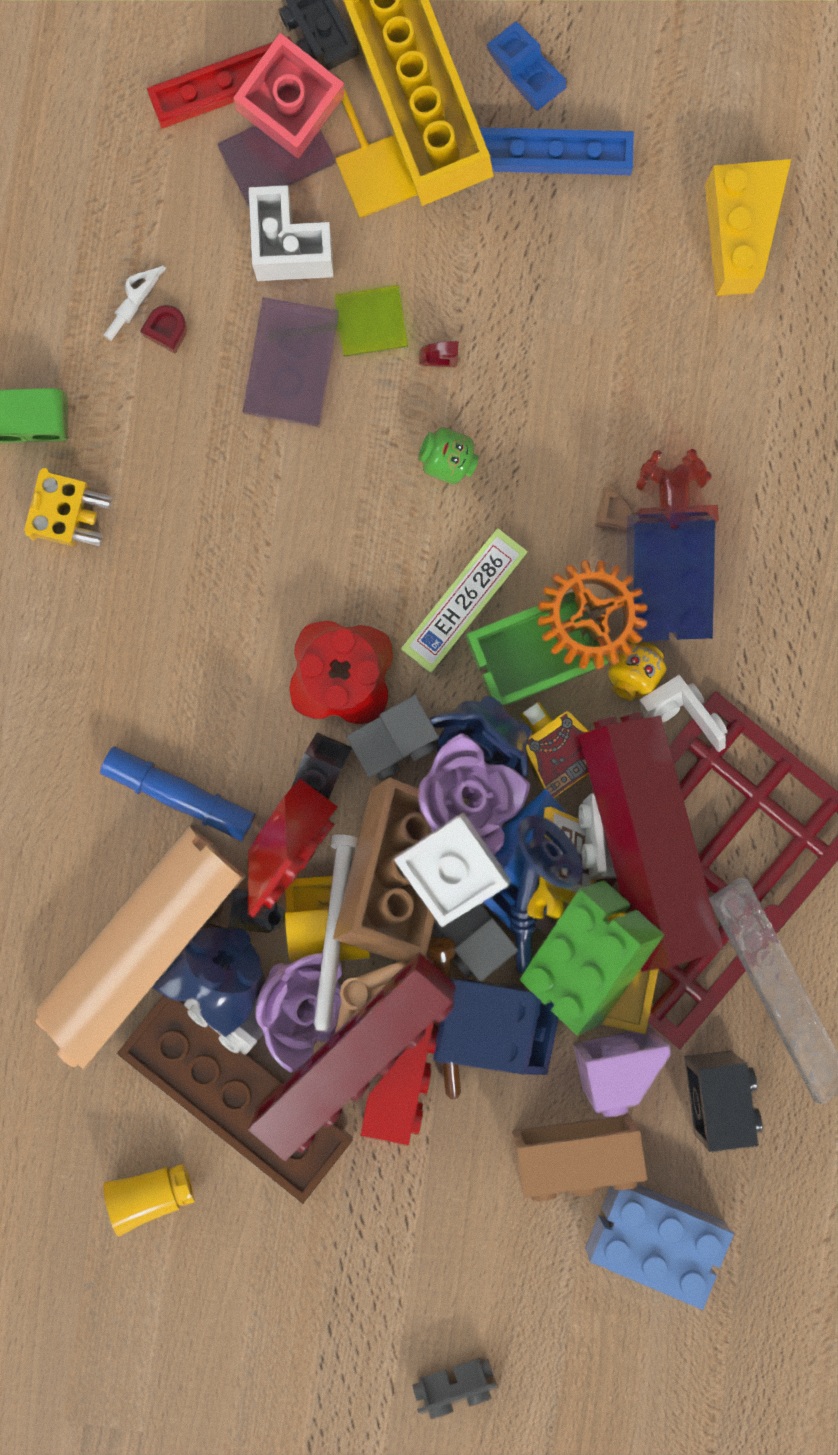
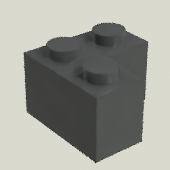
(392, 738)
(478, 942)

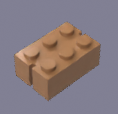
(579, 1157)

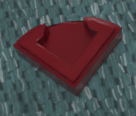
(439, 354)

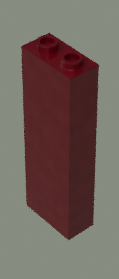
(650, 835)

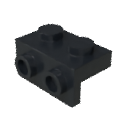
(319, 30)

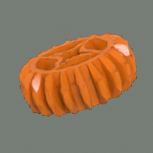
(584, 596)

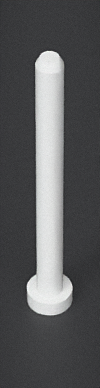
(344, 846)

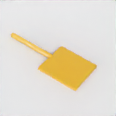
(375, 172)

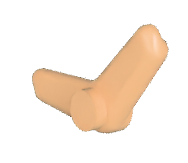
(359, 990)

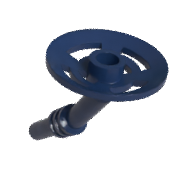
(545, 860)

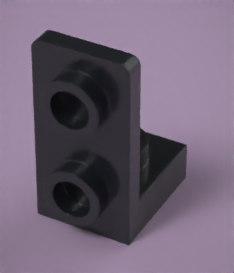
(323, 764)

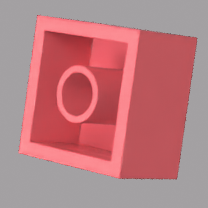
(289, 96)

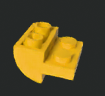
(307, 919)

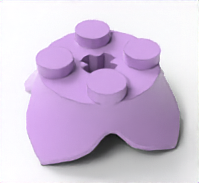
(492, 791)
(285, 1024)

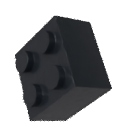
(722, 1101)

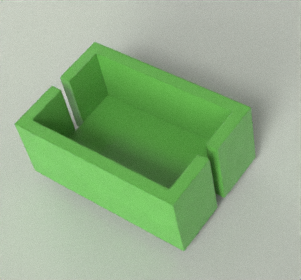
(519, 659)
(589, 959)

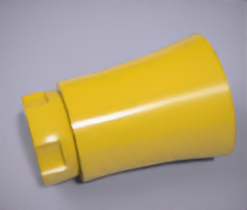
(146, 1197)

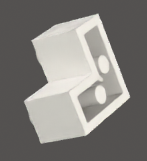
(285, 248)

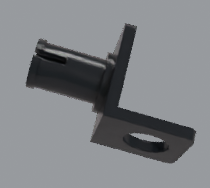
(236, 914)

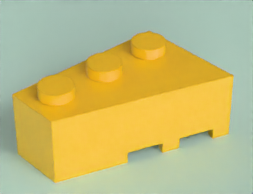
(742, 221)

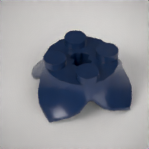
(493, 729)
(218, 972)

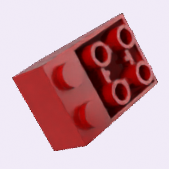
(287, 844)
(392, 1099)

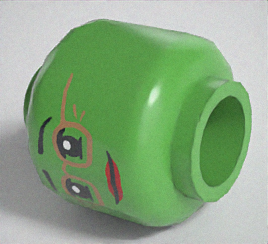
(448, 455)

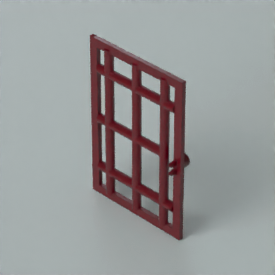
(756, 797)

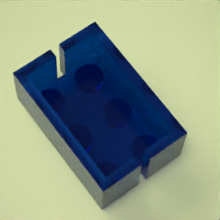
(673, 572)

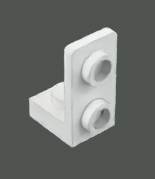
(675, 693)

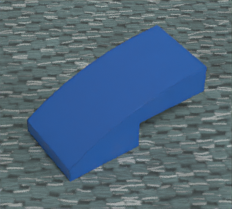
(525, 67)

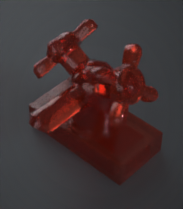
(674, 485)

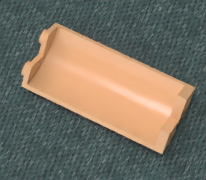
(136, 947)

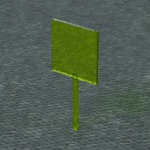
(371, 321)

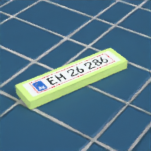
(464, 600)

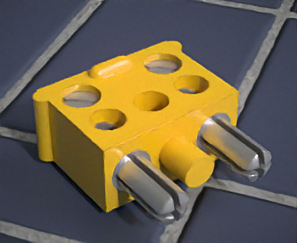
(51, 498)

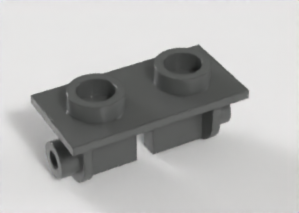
(470, 1385)

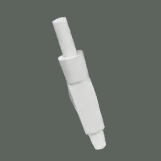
(135, 298)

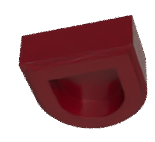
(165, 327)

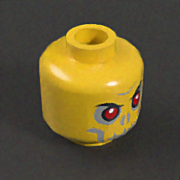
(639, 672)

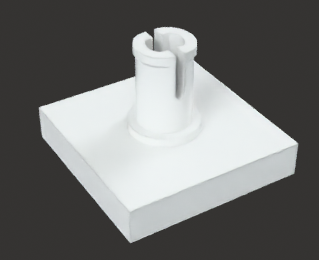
(452, 869)

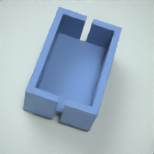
(659, 1243)

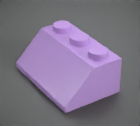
(619, 1069)

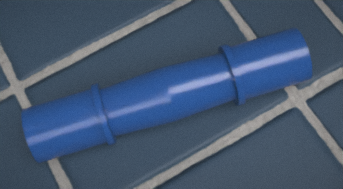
(177, 793)

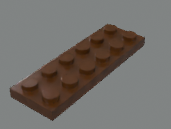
(224, 1093)

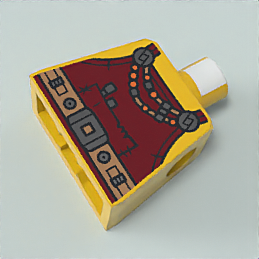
(554, 749)

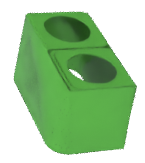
(33, 415)

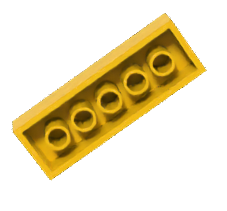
(421, 95)

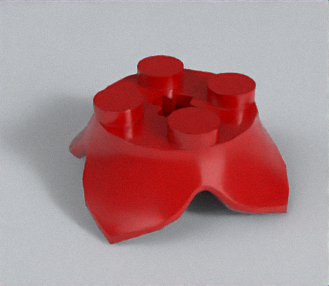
(360, 696)

